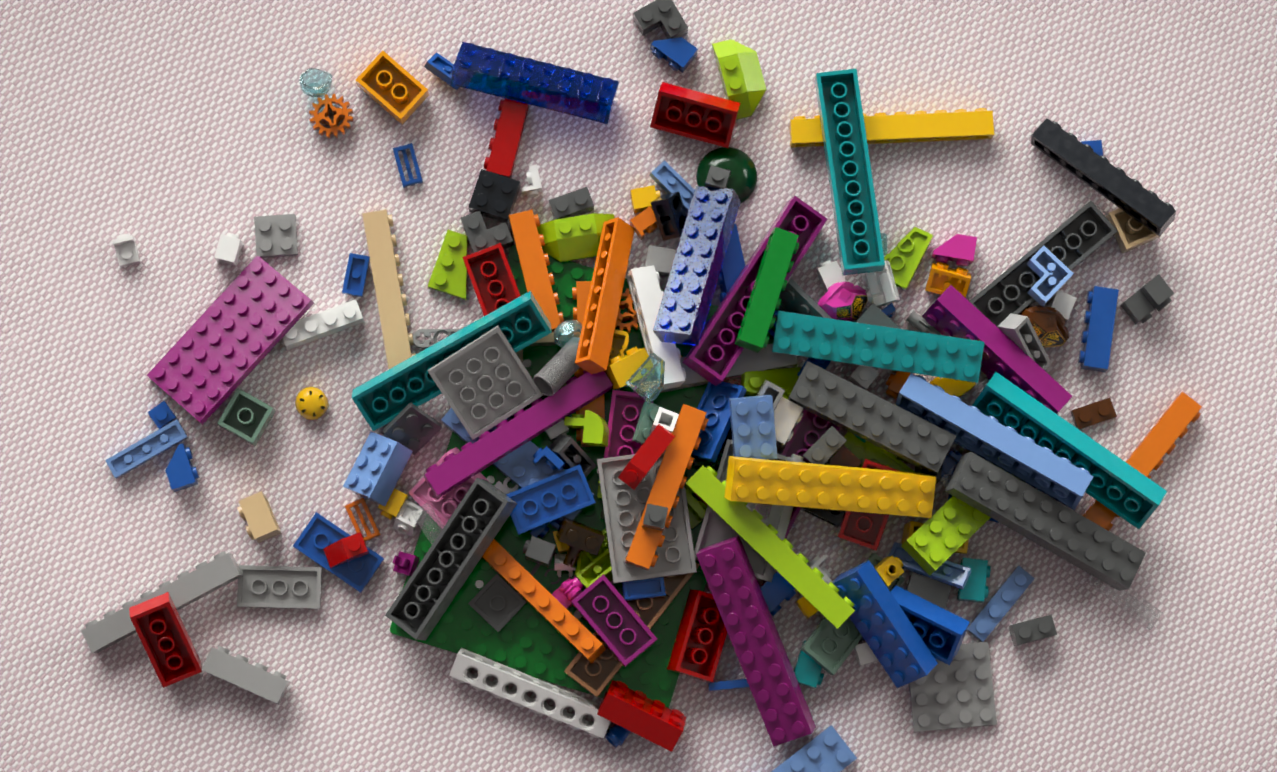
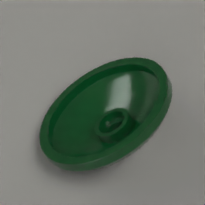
(741, 167)

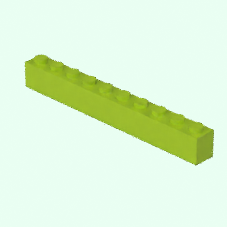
(772, 548)

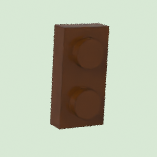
(1093, 413)

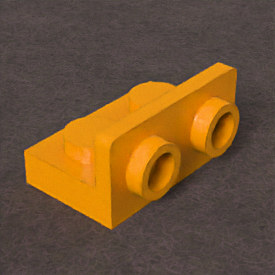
(943, 276)

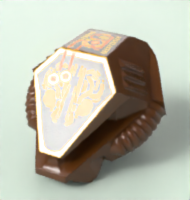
(1048, 325)

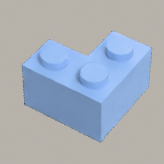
(1052, 275)

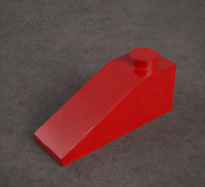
(646, 457)

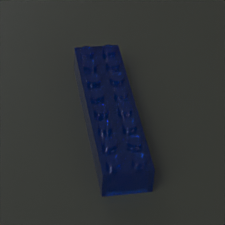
(534, 82)
(697, 265)

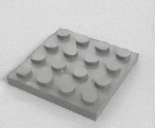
(485, 382)
(955, 693)

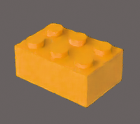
(392, 87)

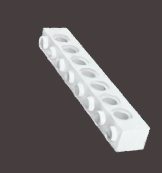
(524, 683)

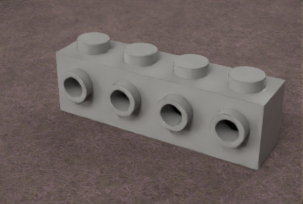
(244, 675)

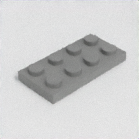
(279, 587)

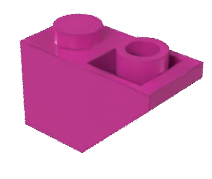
(957, 249)

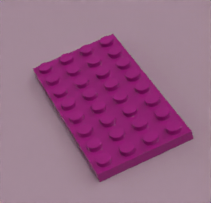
(230, 339)

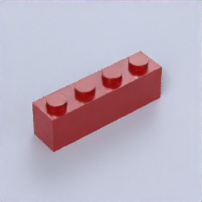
(507, 137)

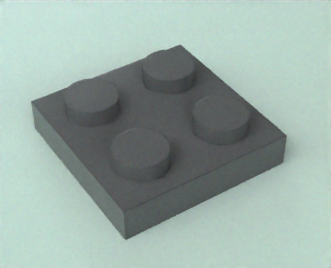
(412, 428)
(497, 603)

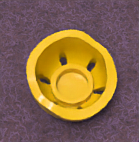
(311, 403)

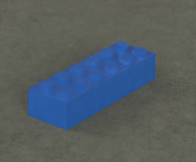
(885, 625)

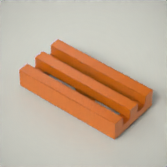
(355, 504)

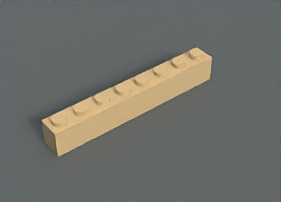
(387, 286)

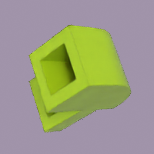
(595, 428)

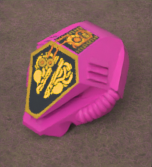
(844, 301)

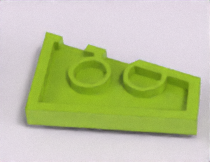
(908, 255)
(450, 270)
(784, 378)

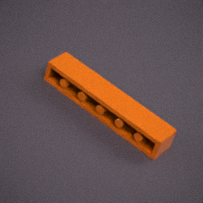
(535, 264)

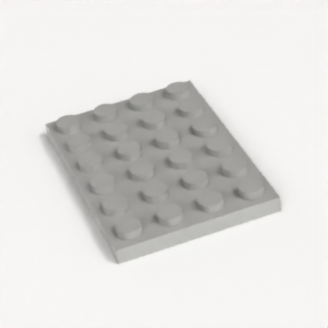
(622, 515)

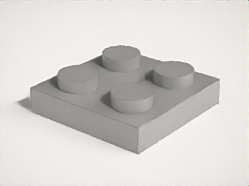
(276, 235)

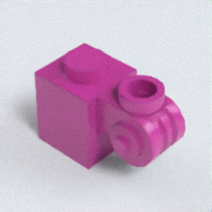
(568, 591)

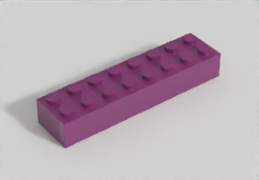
(957, 317)

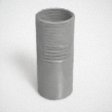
(558, 369)

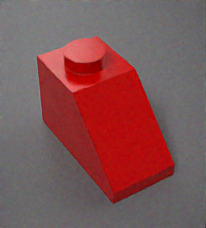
(346, 550)

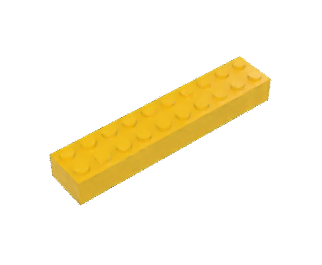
(830, 487)

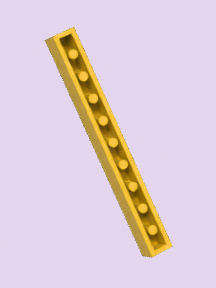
(904, 127)

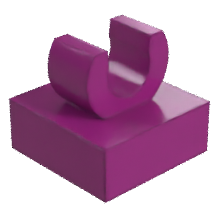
(405, 563)

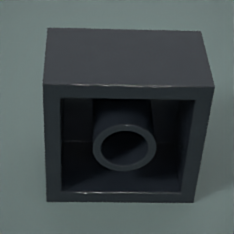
(494, 196)

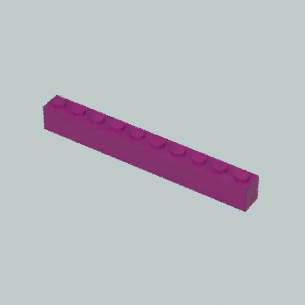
(516, 432)

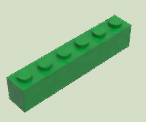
(766, 290)

